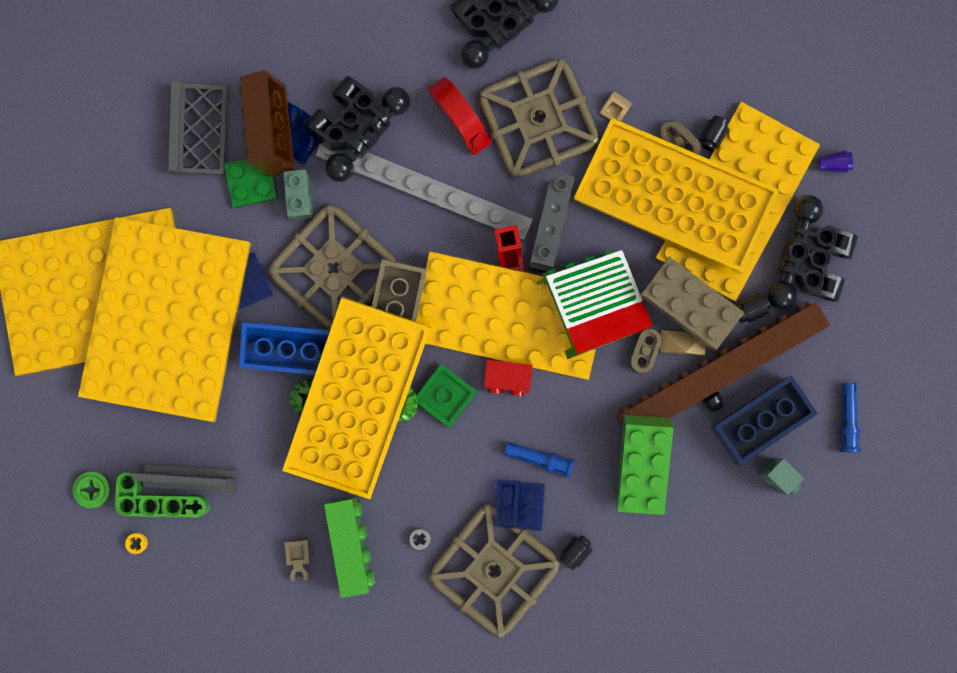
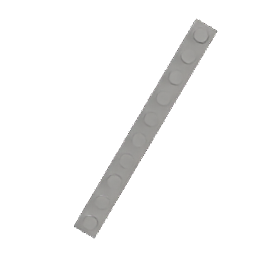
(434, 192)

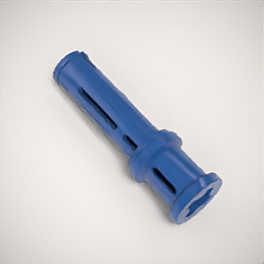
(850, 430)
(550, 462)

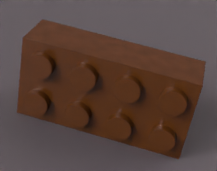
(266, 123)

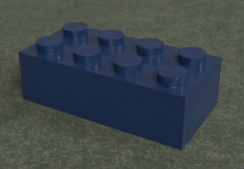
(764, 420)

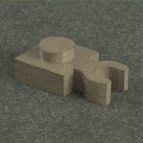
(297, 554)

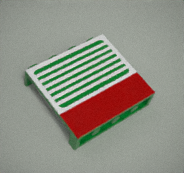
(597, 301)

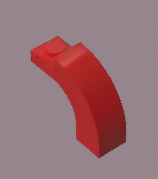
(460, 114)
(509, 247)

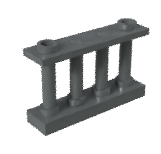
(551, 222)

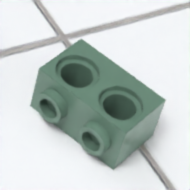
(298, 195)
(781, 476)

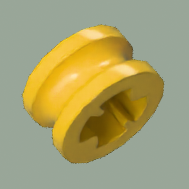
(129, 542)

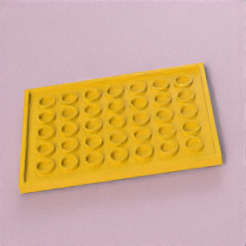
(53, 291)
(165, 319)

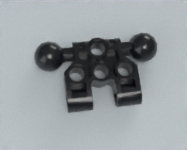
(476, 53)
(350, 94)
(826, 285)

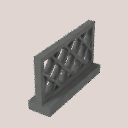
(177, 133)
(187, 478)

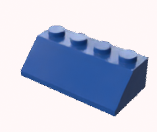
(281, 347)

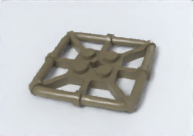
(531, 130)
(330, 253)
(495, 585)

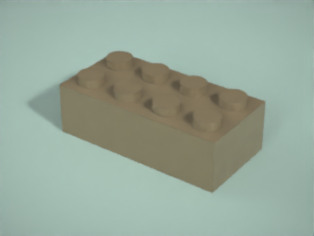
(399, 288)
(691, 303)

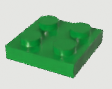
(249, 184)
(445, 395)

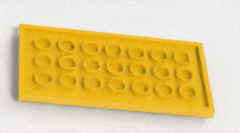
(764, 152)
(676, 195)
(496, 315)
(356, 398)

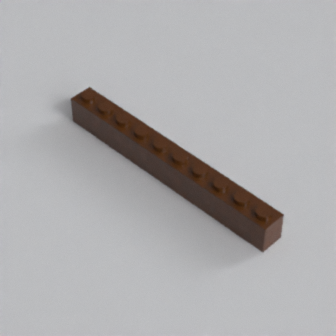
(730, 364)

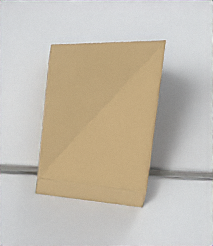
(680, 343)

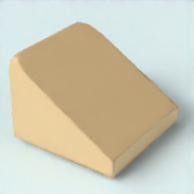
(615, 107)

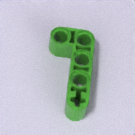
(162, 501)

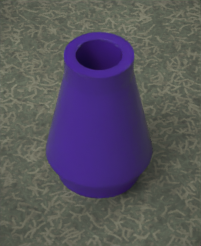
(837, 162)

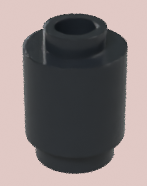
(714, 133)
(754, 308)
(576, 552)

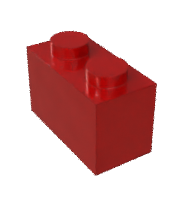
(508, 376)

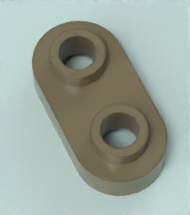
(682, 137)
(645, 351)

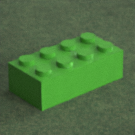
(644, 464)
(349, 548)

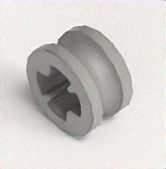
(421, 546)

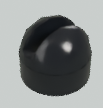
(714, 401)

